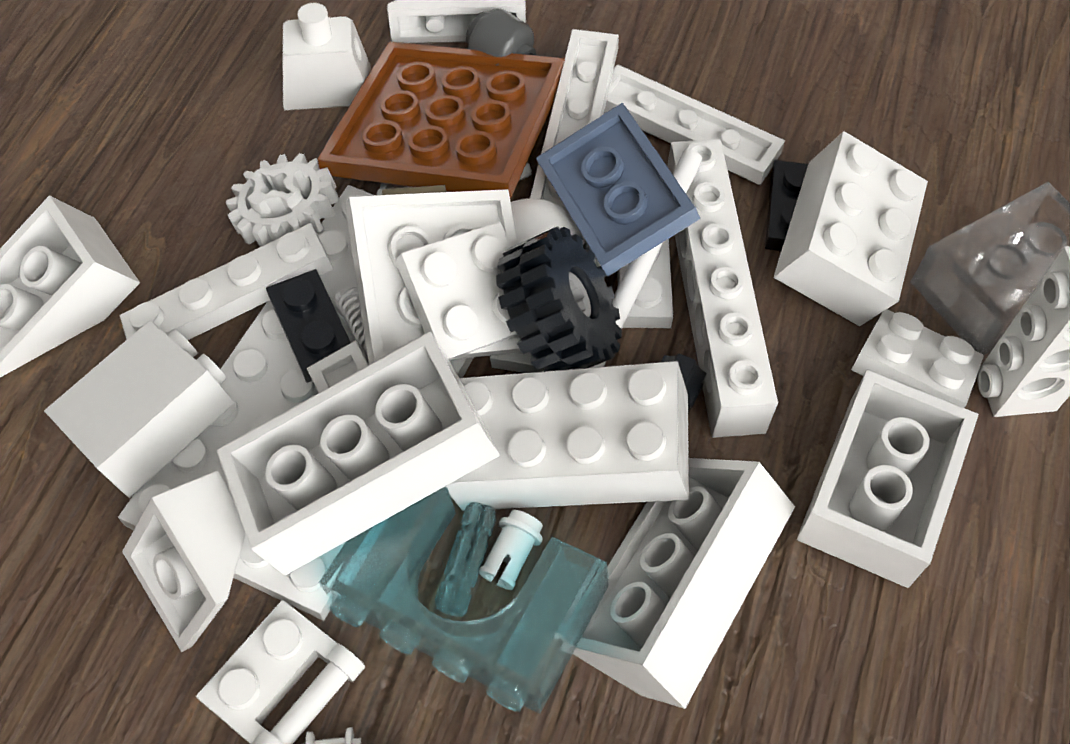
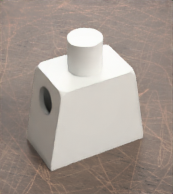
(321, 60)

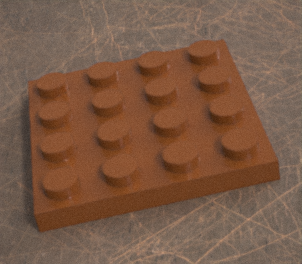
(444, 118)

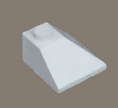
(187, 554)

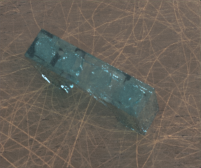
(512, 651)

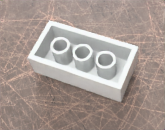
(580, 437)
(354, 455)

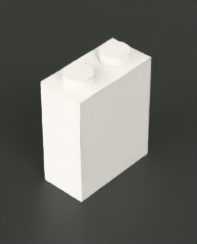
(141, 406)

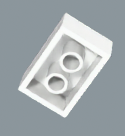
(852, 230)
(889, 479)

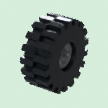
(558, 302)

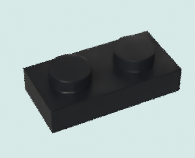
(783, 196)
(308, 319)

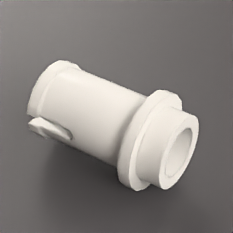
(512, 546)

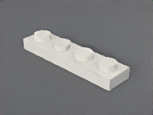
(680, 118)
(231, 287)

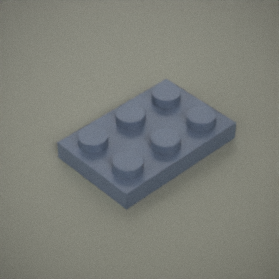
(617, 189)

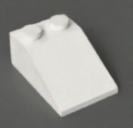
(56, 282)

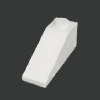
(441, 19)

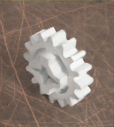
(281, 199)

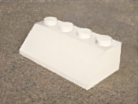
(684, 579)

